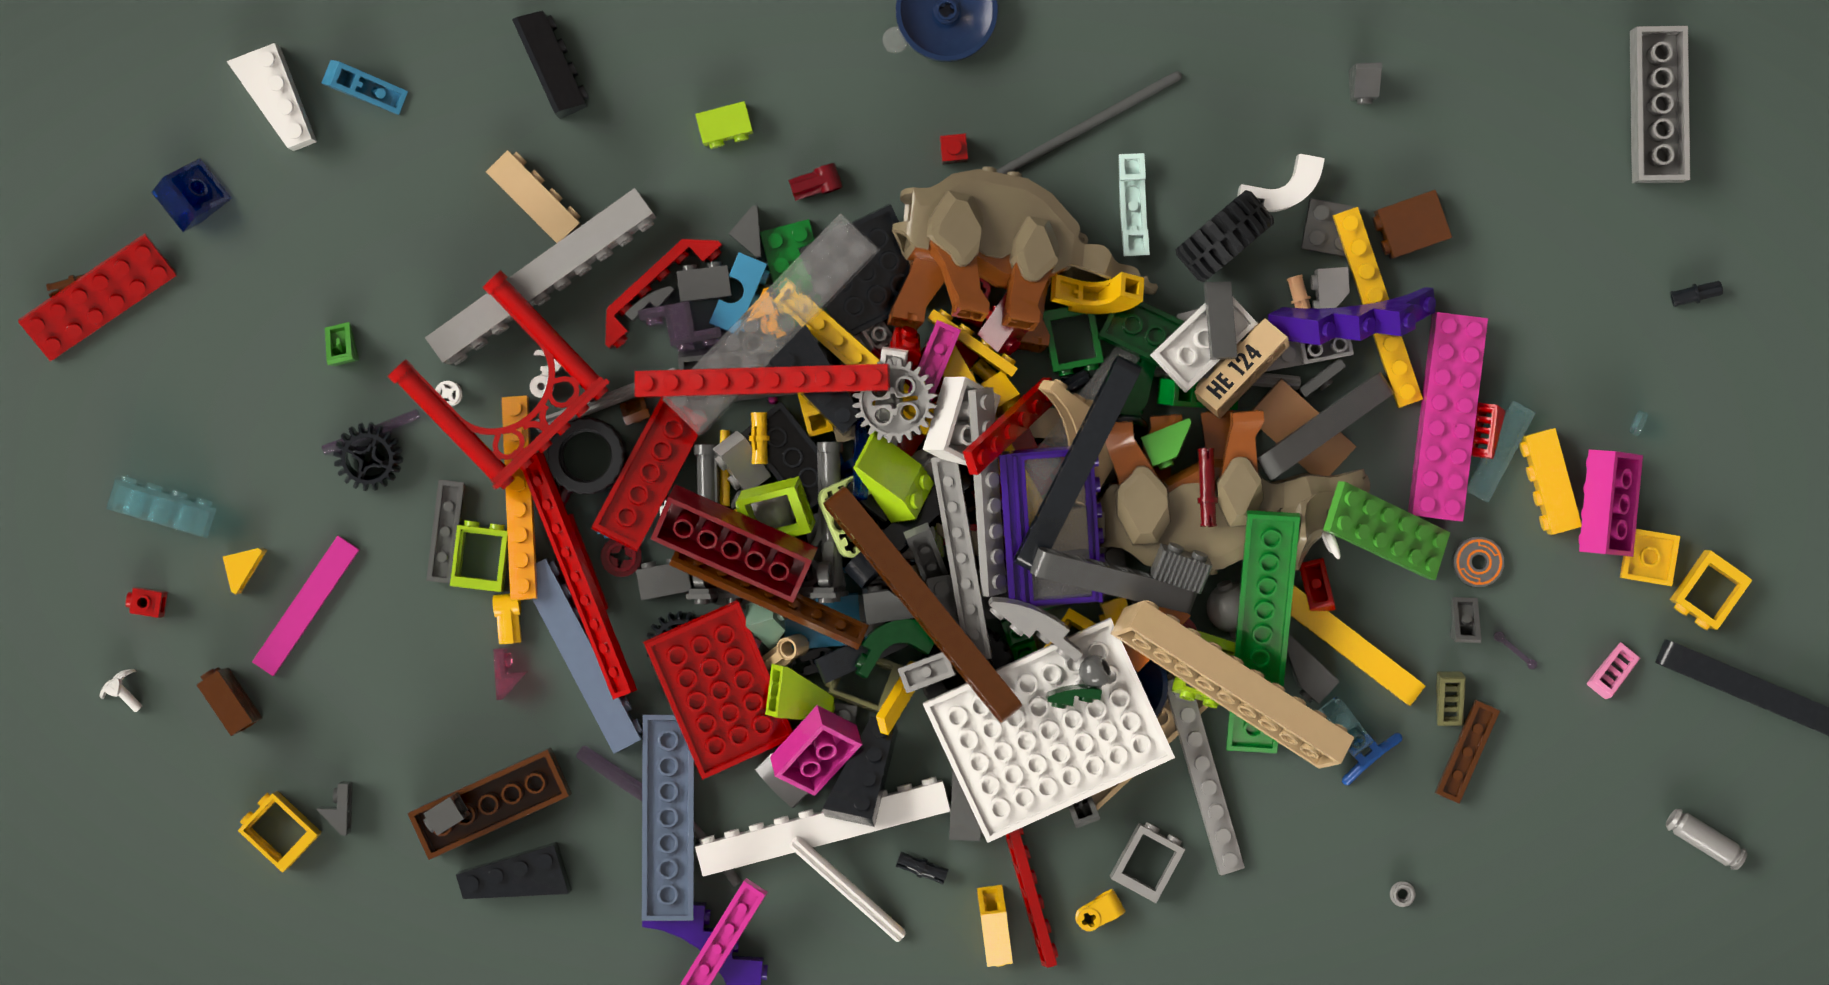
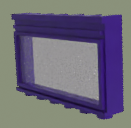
(1024, 483)

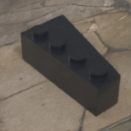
(833, 406)
(863, 778)
(521, 874)

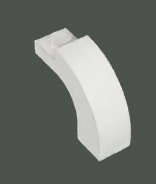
(1303, 181)

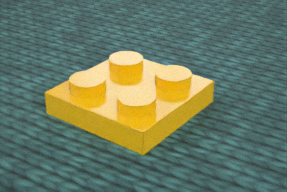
(1652, 559)

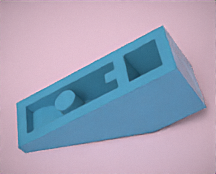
(364, 86)

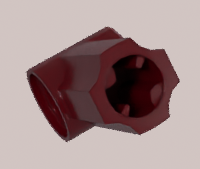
(822, 180)

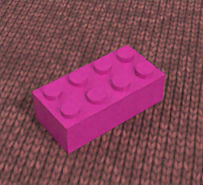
(1610, 502)

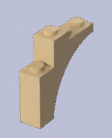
(1072, 411)

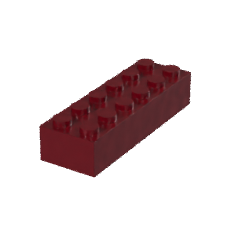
(733, 543)

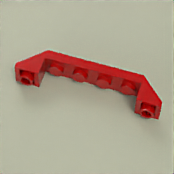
(615, 330)

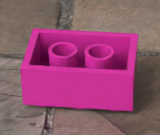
(815, 750)

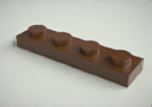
(1467, 751)

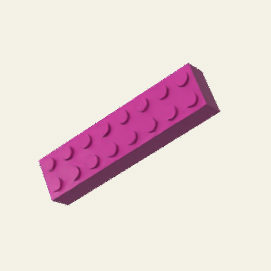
(1447, 416)

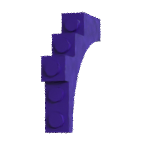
(1357, 322)
(736, 969)

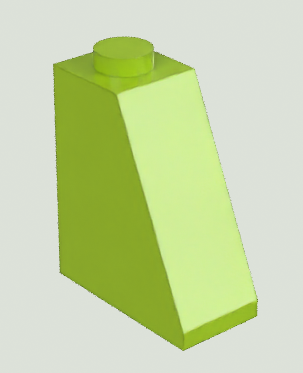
(793, 695)

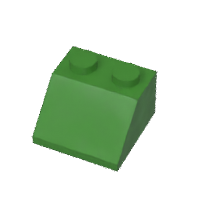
(1166, 444)

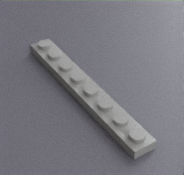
(987, 500)
(961, 553)
(1205, 782)

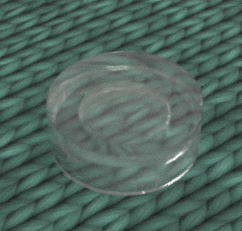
(894, 41)

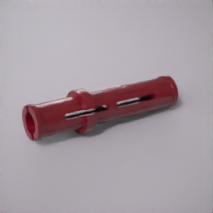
(1207, 488)

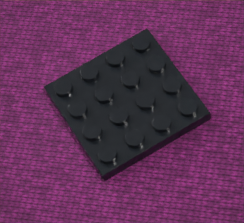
(876, 287)

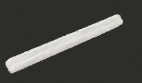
(847, 888)

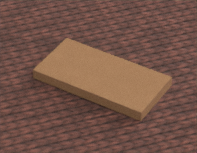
(1287, 412)

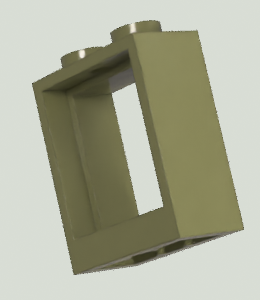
(892, 679)

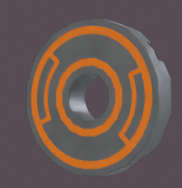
(1493, 561)

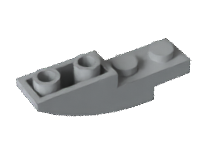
(1304, 353)
(1029, 618)

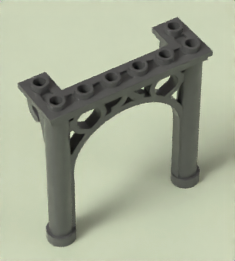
(828, 571)

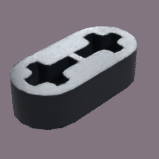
(810, 655)

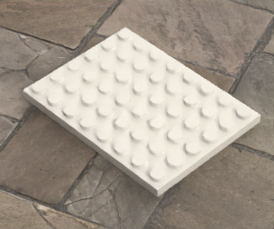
(1046, 753)

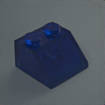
(190, 194)

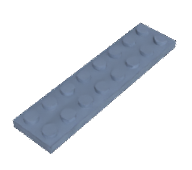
(667, 821)

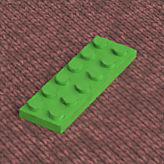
(1386, 530)

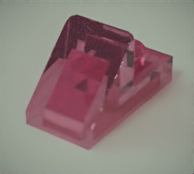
(505, 680)

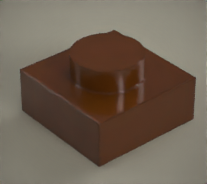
(634, 410)

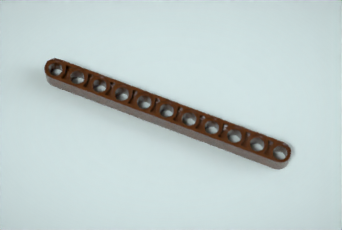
(922, 604)

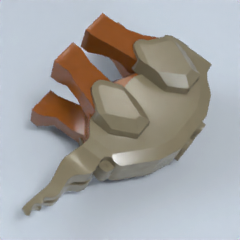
(995, 231)

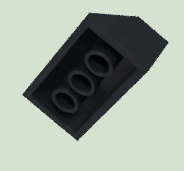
(550, 63)

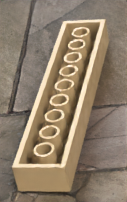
(1232, 684)

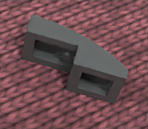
(657, 298)

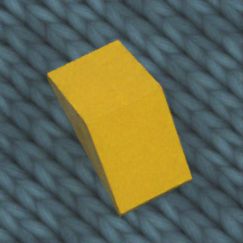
(241, 567)

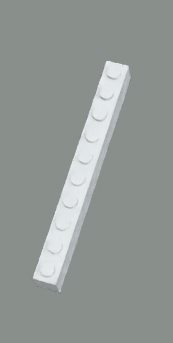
(773, 840)

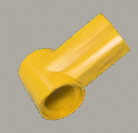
(508, 618)

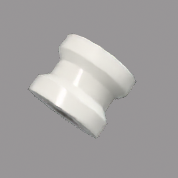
(446, 390)

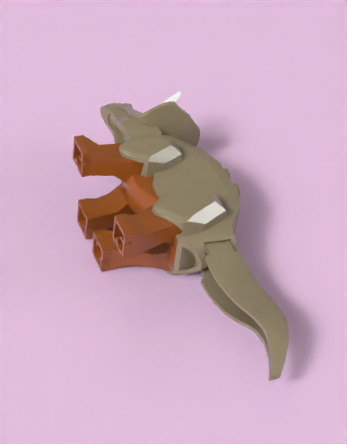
(1160, 507)

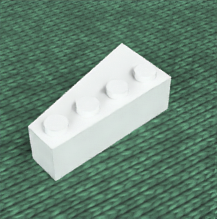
(275, 93)

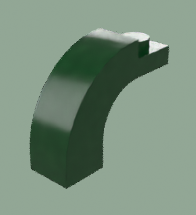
(899, 631)

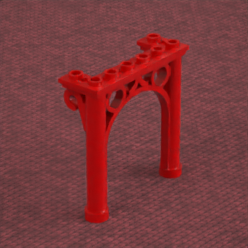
(464, 432)

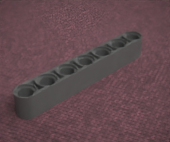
(1325, 426)
(1110, 579)

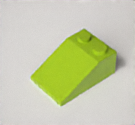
(893, 479)

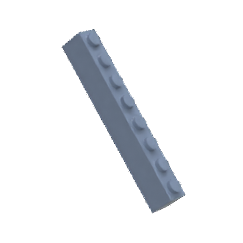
(575, 647)

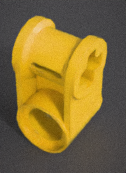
(1104, 908)

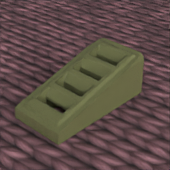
(1450, 677)

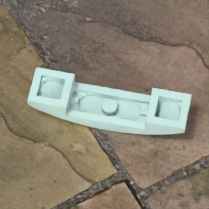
(1133, 204)

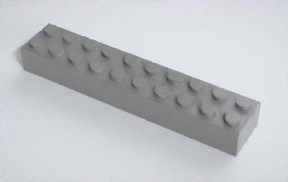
(544, 275)

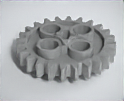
(898, 424)

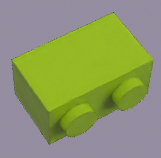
(724, 124)

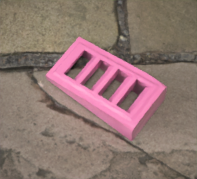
(1602, 689)

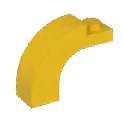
(1101, 297)

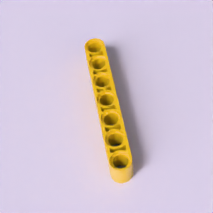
(1356, 649)

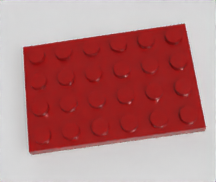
(717, 689)

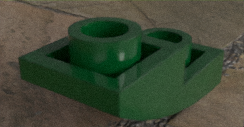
(1065, 695)

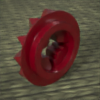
(611, 563)

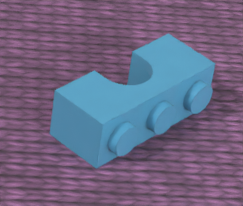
(751, 275)

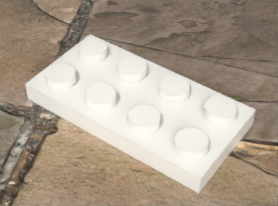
(1187, 352)

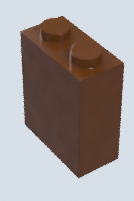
(1411, 224)
(228, 700)

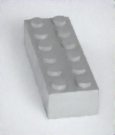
(1659, 104)

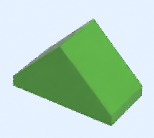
(340, 345)

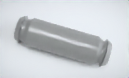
(1706, 839)

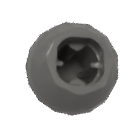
(1094, 671)

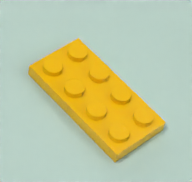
(981, 348)

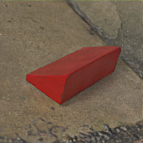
(1317, 585)

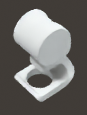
(539, 383)

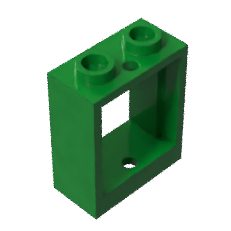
(1067, 368)

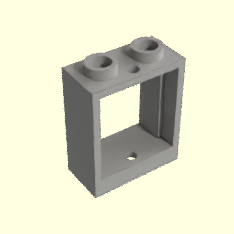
(1132, 883)

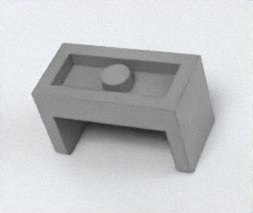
(926, 672)

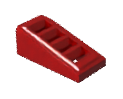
(1494, 431)

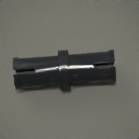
(922, 867)

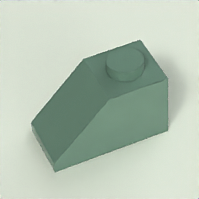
(765, 624)

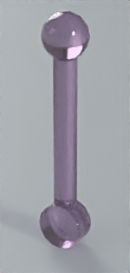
(1499, 637)

